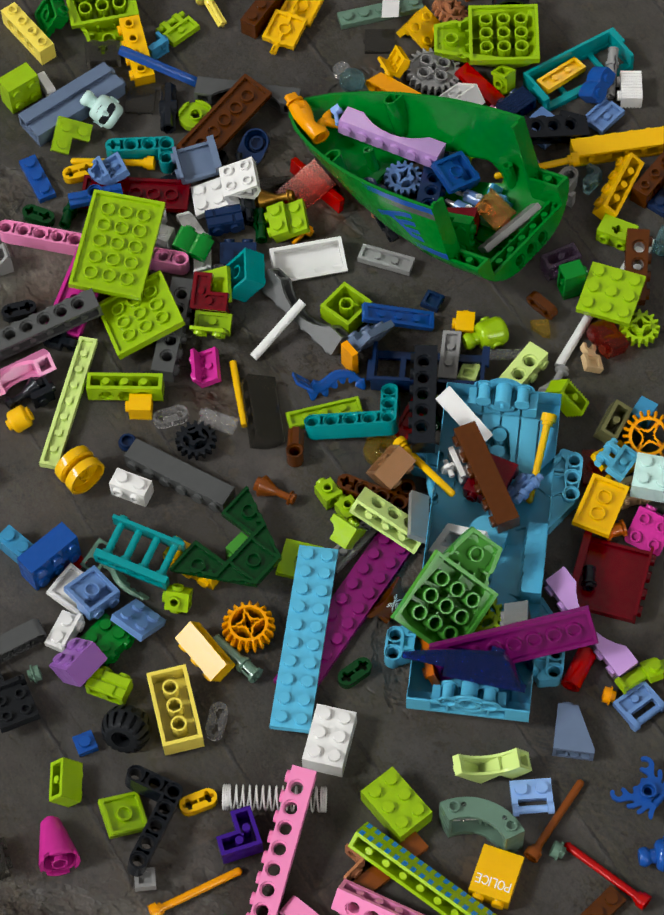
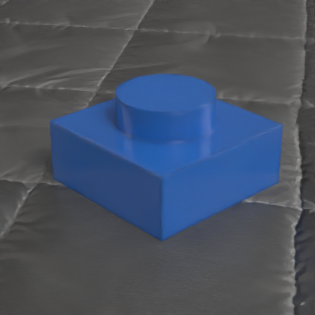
(85, 743)

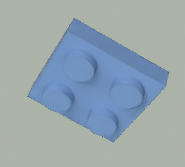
(138, 620)

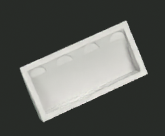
(310, 258)

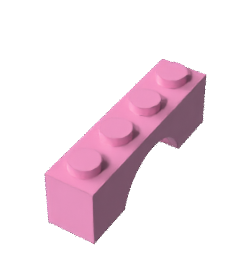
(30, 366)

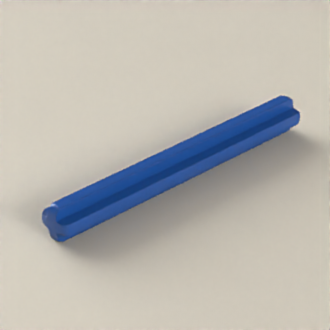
(157, 65)

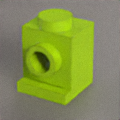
(504, 79)
(326, 496)
(342, 506)

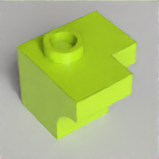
(346, 531)

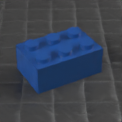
(49, 556)

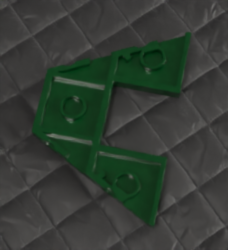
(249, 562)

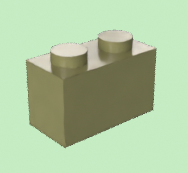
(613, 421)

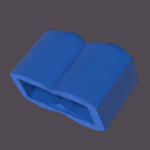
(597, 84)

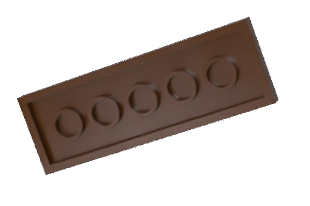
(229, 114)

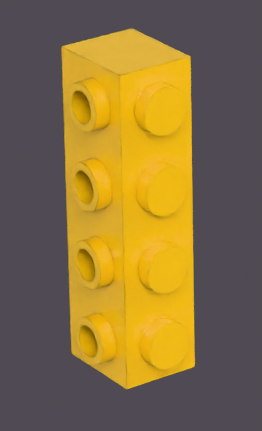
(134, 38)
(618, 186)

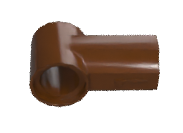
(295, 445)

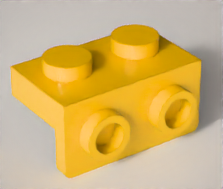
(396, 63)

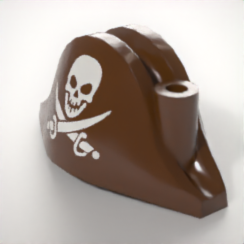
(388, 602)

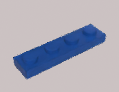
(400, 316)

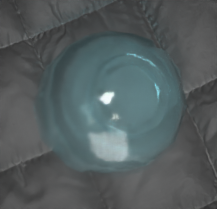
(352, 80)

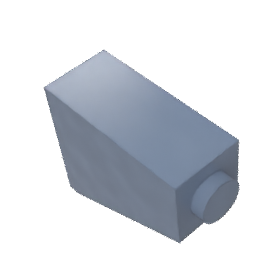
(571, 734)

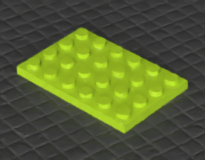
(117, 244)

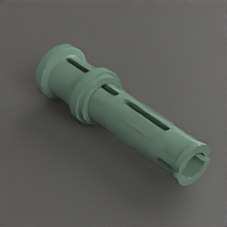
(242, 663)

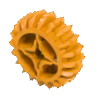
(634, 426)
(233, 632)

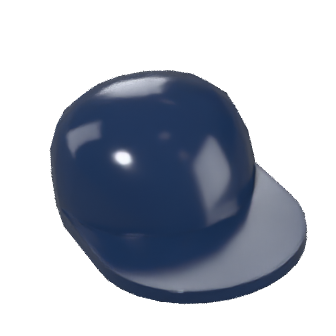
(254, 144)

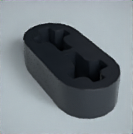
(18, 310)

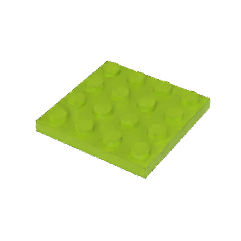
(139, 323)

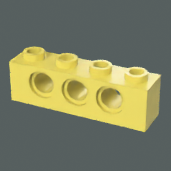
(28, 33)

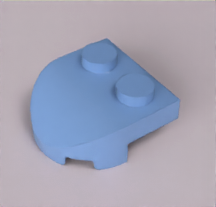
(108, 170)

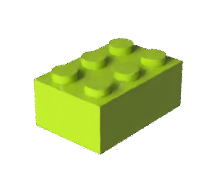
(396, 805)

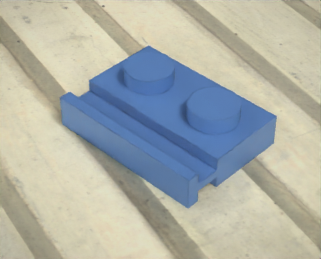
(604, 116)

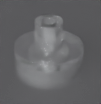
(339, 68)

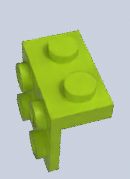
(212, 323)

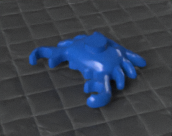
(647, 794)

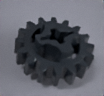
(194, 438)

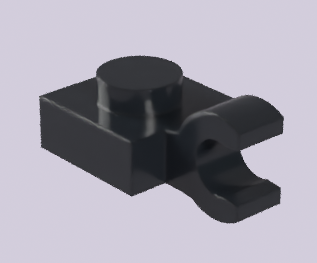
(61, 341)

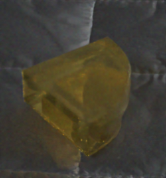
(541, 327)

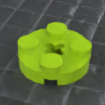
(188, 109)

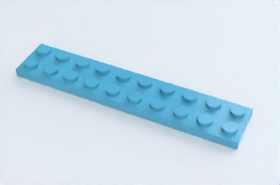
(304, 639)

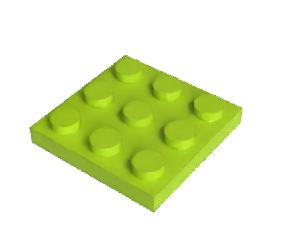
(611, 294)

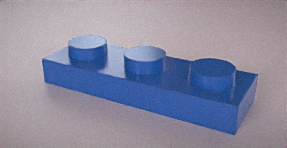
(37, 178)

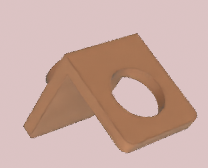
(357, 869)

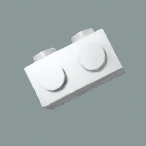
(131, 487)

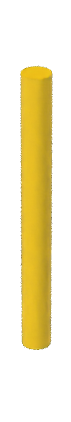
(238, 393)

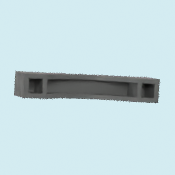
(213, 89)
(280, 290)

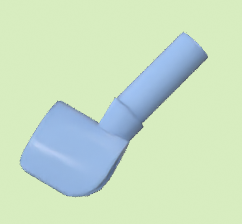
(336, 111)

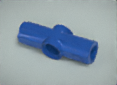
(83, 198)

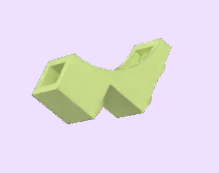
(484, 768)

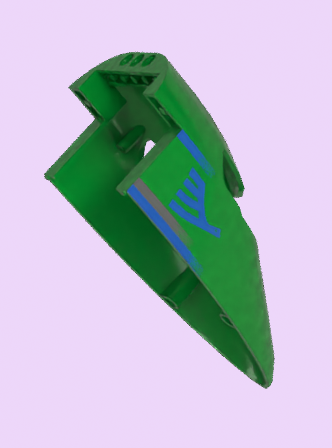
(463, 126)

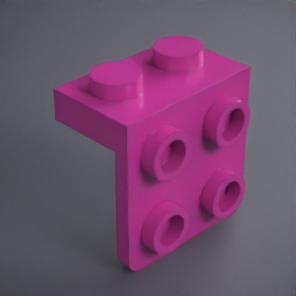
(647, 529)

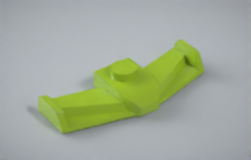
(649, 669)

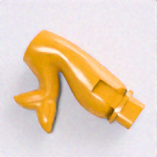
(303, 115)

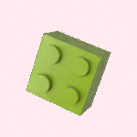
(20, 88)
(344, 308)

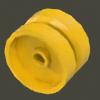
(79, 469)

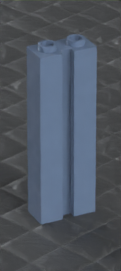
(41, 117)

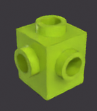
(177, 598)

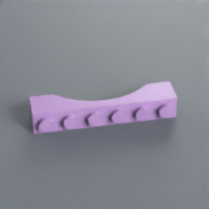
(420, 150)
(616, 656)

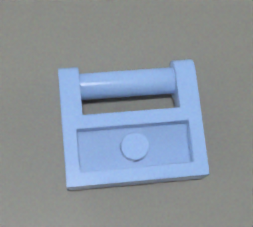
(531, 791)

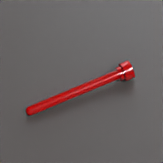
(640, 898)

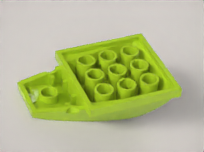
(100, 17)
(491, 36)

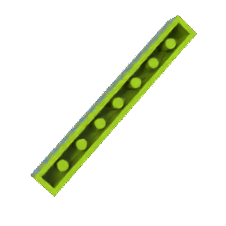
(414, 873)

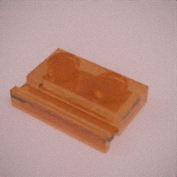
(495, 209)

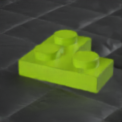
(69, 129)

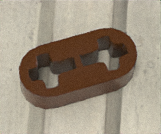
(542, 305)

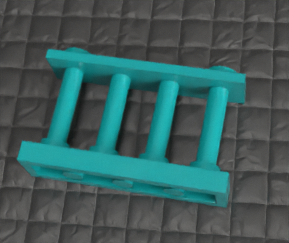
(141, 570)

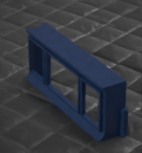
(403, 382)

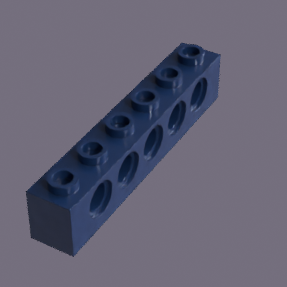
(430, 186)

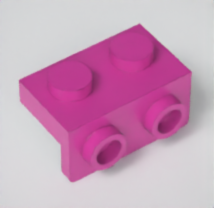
(205, 367)

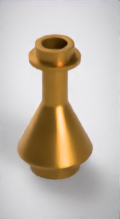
(267, 198)

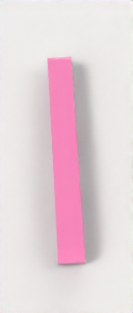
(67, 242)

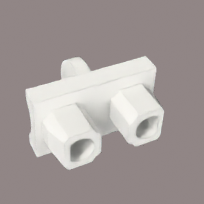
(454, 466)

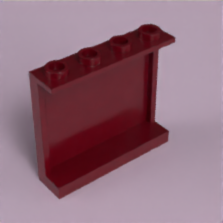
(619, 577)

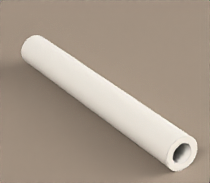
(278, 329)
(573, 341)

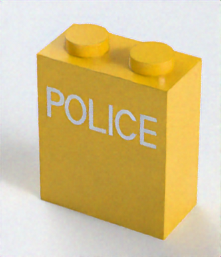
(495, 877)

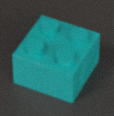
(247, 274)

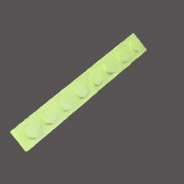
(68, 402)

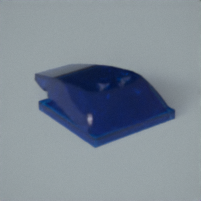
(475, 665)

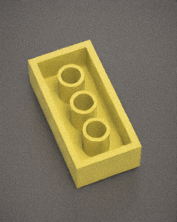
(175, 709)

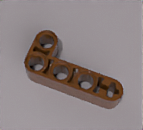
(353, 485)

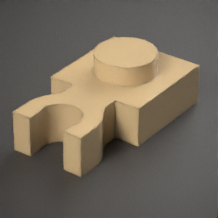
(590, 360)

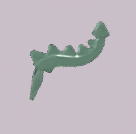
(118, 577)

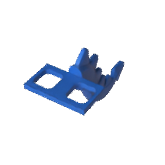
(328, 381)

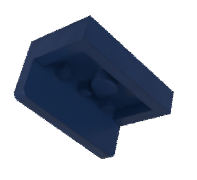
(230, 249)

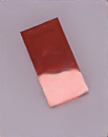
(588, 466)

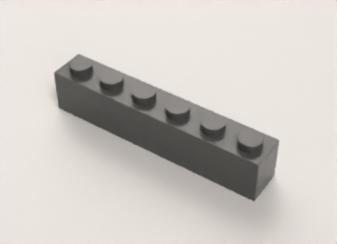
(179, 476)

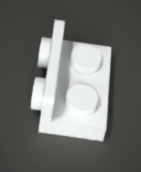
(64, 630)

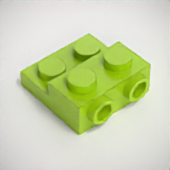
(287, 220)

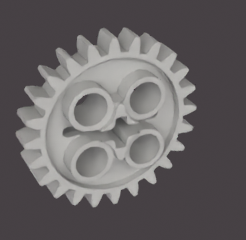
(431, 72)

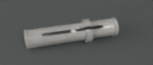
(613, 64)

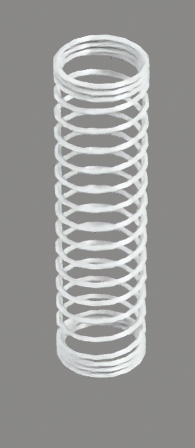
(226, 798)

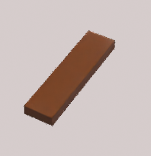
(374, 878)

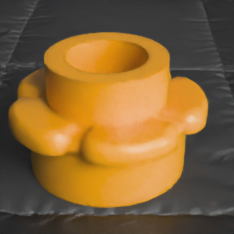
(608, 695)

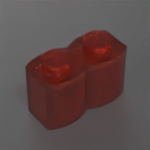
(607, 338)

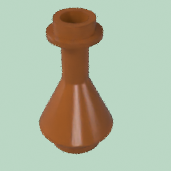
(265, 487)

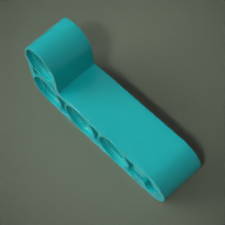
(142, 147)

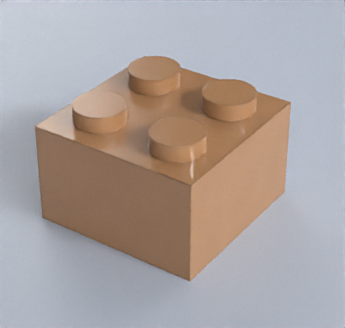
(391, 467)

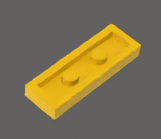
(561, 75)

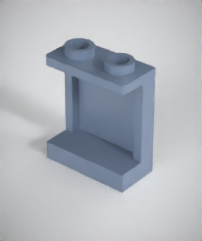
(197, 161)

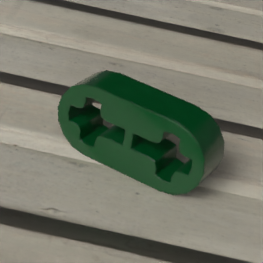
(38, 216)
(357, 675)

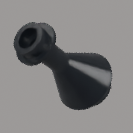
(31, 386)

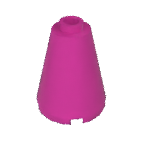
(56, 848)

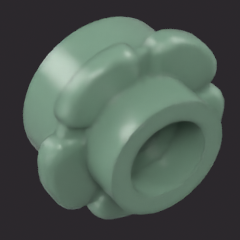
(34, 674)
(557, 850)

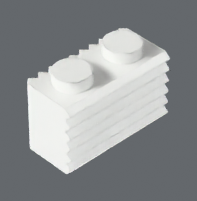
(630, 89)

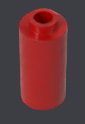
(578, 669)

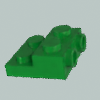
(51, 16)
(465, 230)
(109, 638)

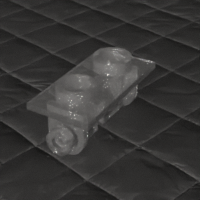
(218, 420)

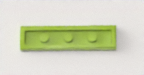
(296, 417)

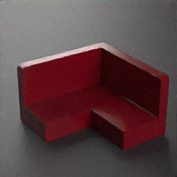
(202, 296)

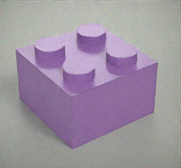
(78, 661)

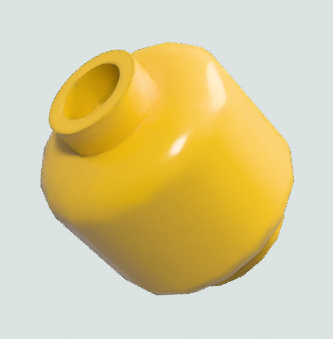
(19, 418)

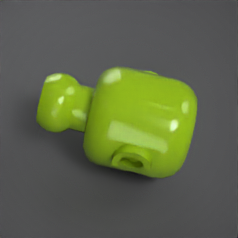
(487, 332)

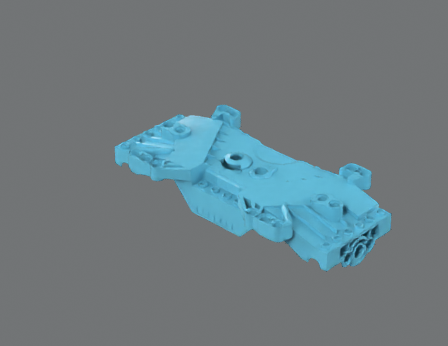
(513, 417)

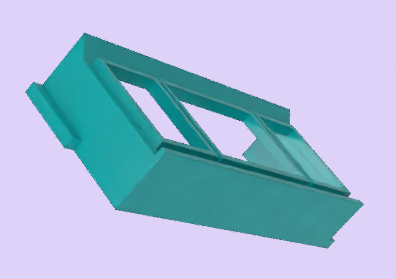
(581, 52)

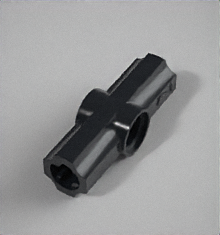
(168, 108)

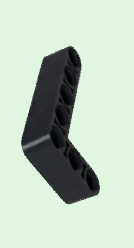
(156, 819)

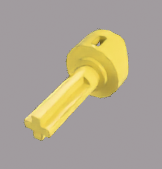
(214, 11)

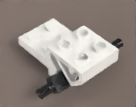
(236, 185)

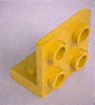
(420, 28)

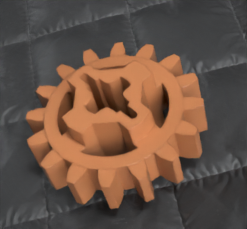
(449, 10)

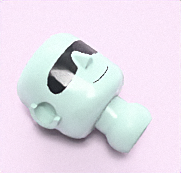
(104, 110)

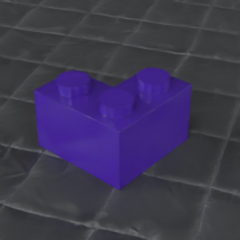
(244, 840)

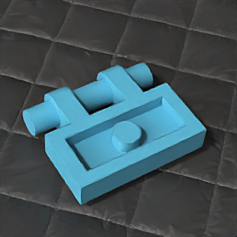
(621, 463)

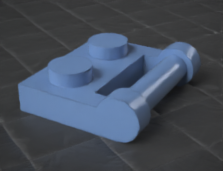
(635, 700)

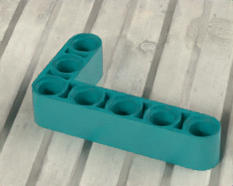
(358, 424)

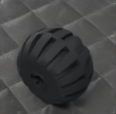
(126, 728)

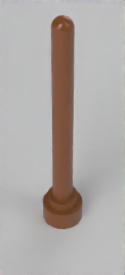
(533, 852)

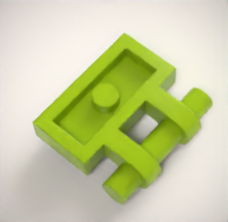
(181, 30)

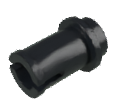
(589, 578)

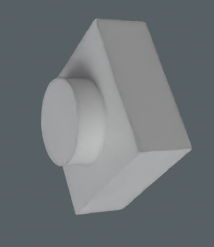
(146, 881)

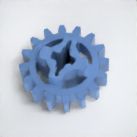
(402, 178)

